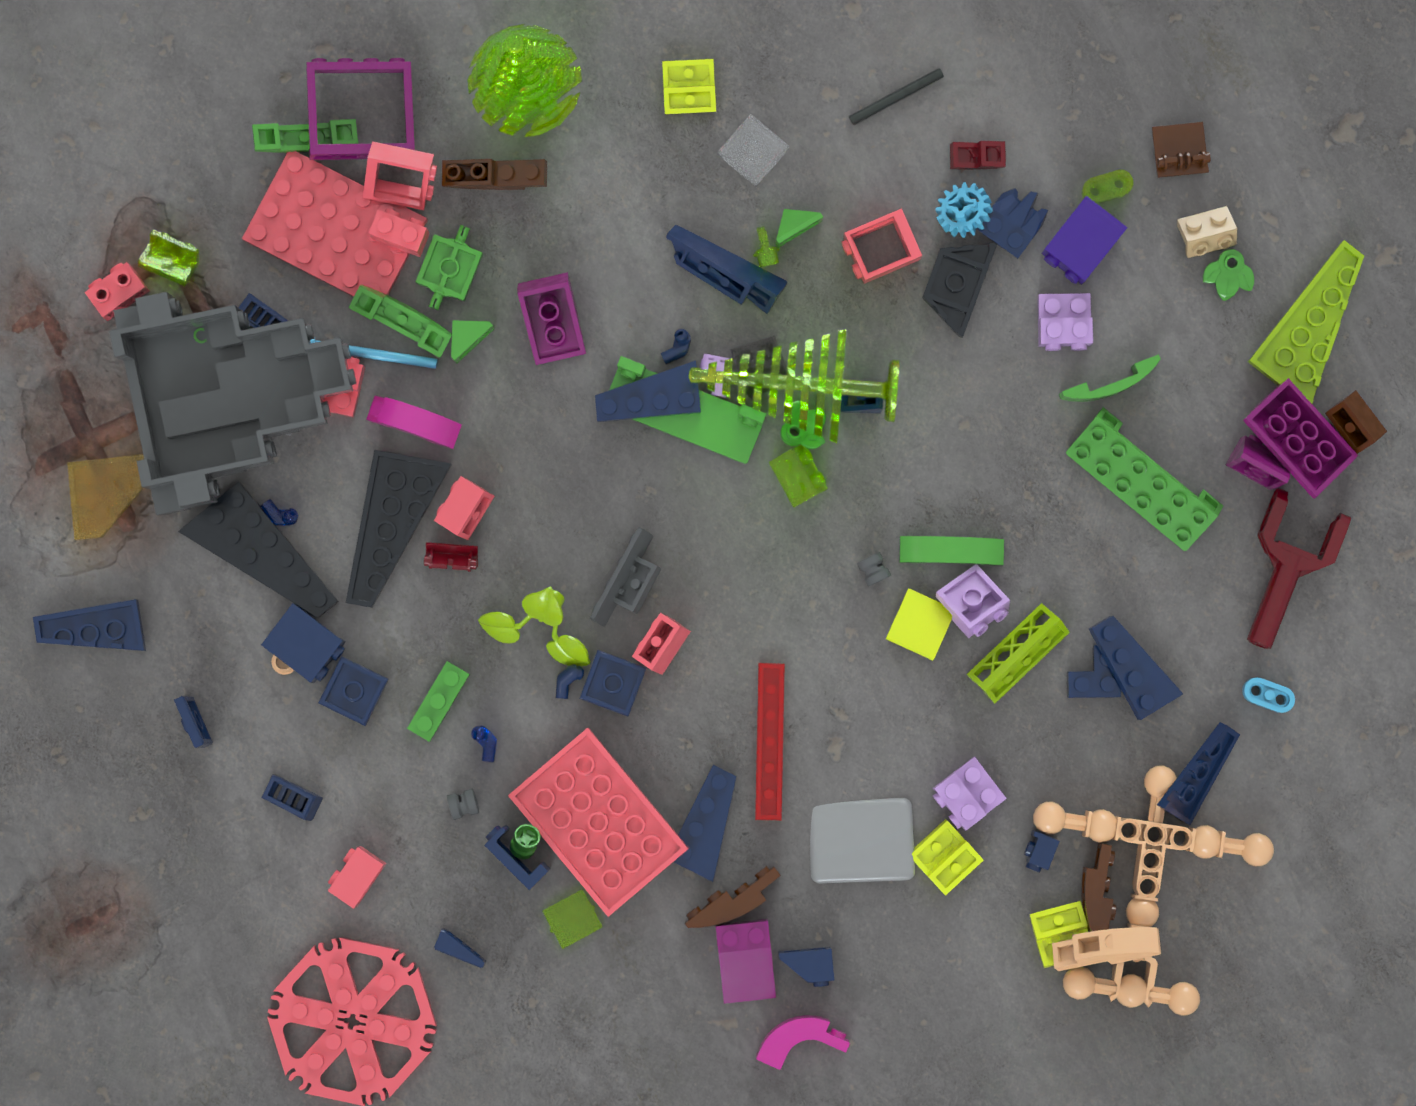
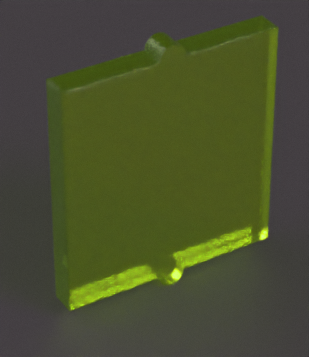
(572, 918)

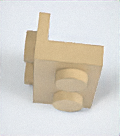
(1208, 231)

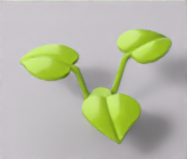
(546, 608)

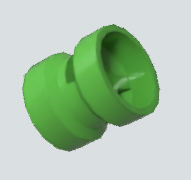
(529, 837)

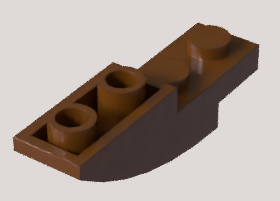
(494, 175)
(725, 908)
(1096, 908)

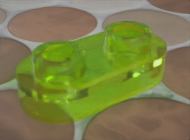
(1106, 186)

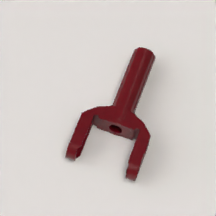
(1288, 566)

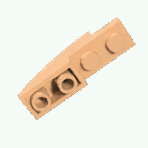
(1106, 945)

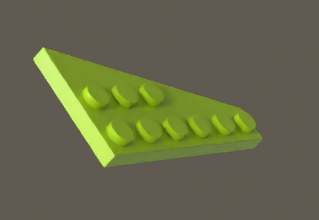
(1307, 331)

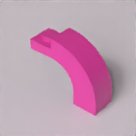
(414, 421)
(795, 1030)

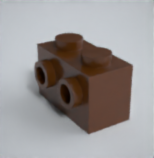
(1356, 422)

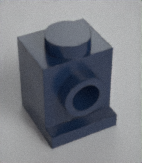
(1040, 851)

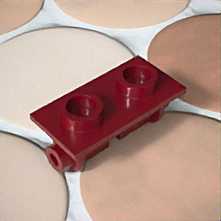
(458, 556)

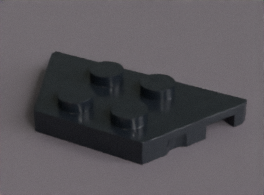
(957, 283)

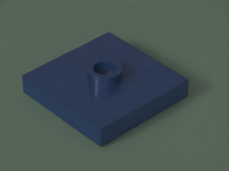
(613, 683)
(353, 691)
(193, 722)

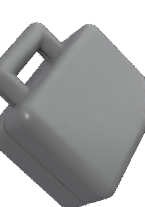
(862, 841)

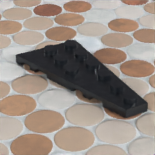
(394, 504)
(250, 541)

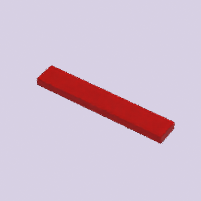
(769, 741)

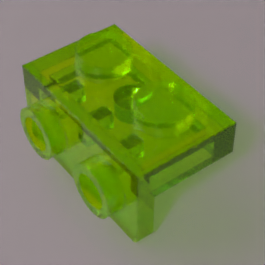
(169, 258)
(798, 475)

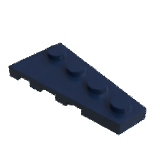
(652, 396)
(99, 626)
(1135, 671)
(1197, 778)
(706, 824)

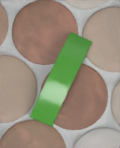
(296, 137)
(401, 318)
(1082, 393)
(951, 550)

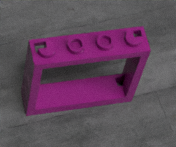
(346, 65)

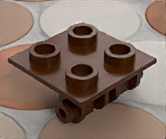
(1180, 149)

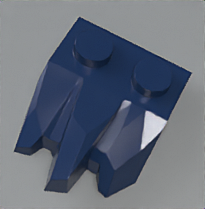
(1014, 222)

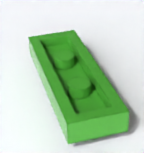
(438, 701)

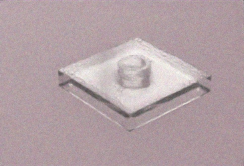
(753, 150)

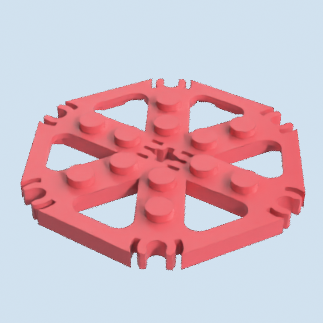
(346, 998)

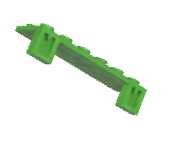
(719, 427)
(1143, 482)

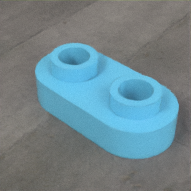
(1267, 695)

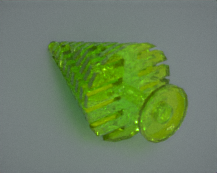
(523, 77)
(837, 386)

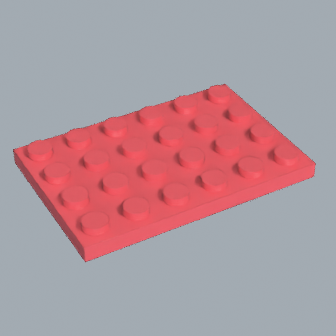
(323, 227)
(598, 822)

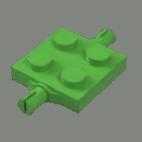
(449, 267)

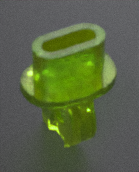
(767, 254)

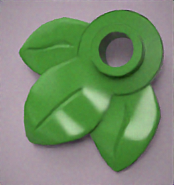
(1229, 278)
(804, 438)

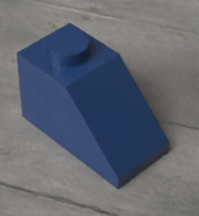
(812, 964)

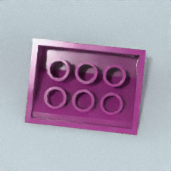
(1300, 438)

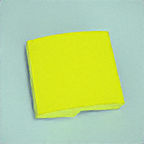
(689, 86)
(920, 624)
(946, 857)
(1056, 926)

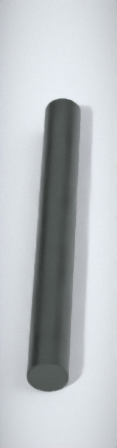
(896, 96)

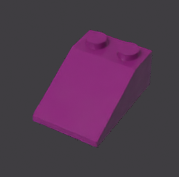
(551, 318)
(1258, 463)
(745, 961)

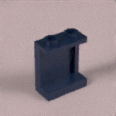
(304, 644)
(511, 862)

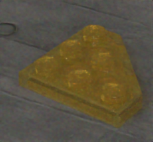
(101, 493)

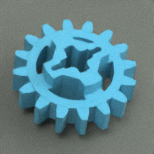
(964, 210)

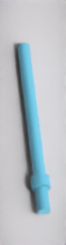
(391, 356)

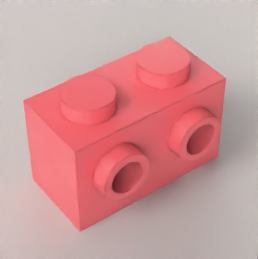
(398, 232)
(116, 290)
(463, 508)
(661, 643)
(356, 876)

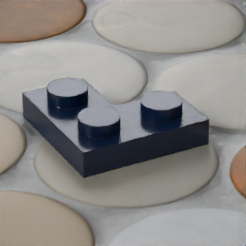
(1095, 683)

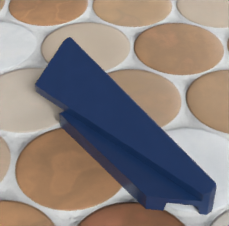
(725, 270)

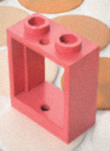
(394, 192)
(904, 233)

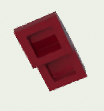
(977, 155)

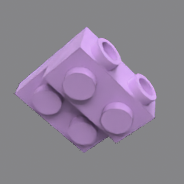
(1065, 321)
(974, 601)
(968, 794)

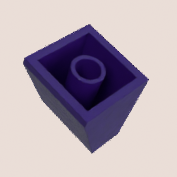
(1083, 241)

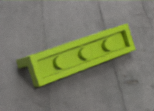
(1022, 655)

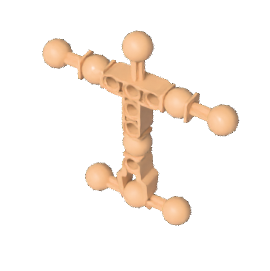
(1142, 909)

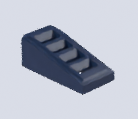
(266, 309)
(311, 807)
(453, 946)

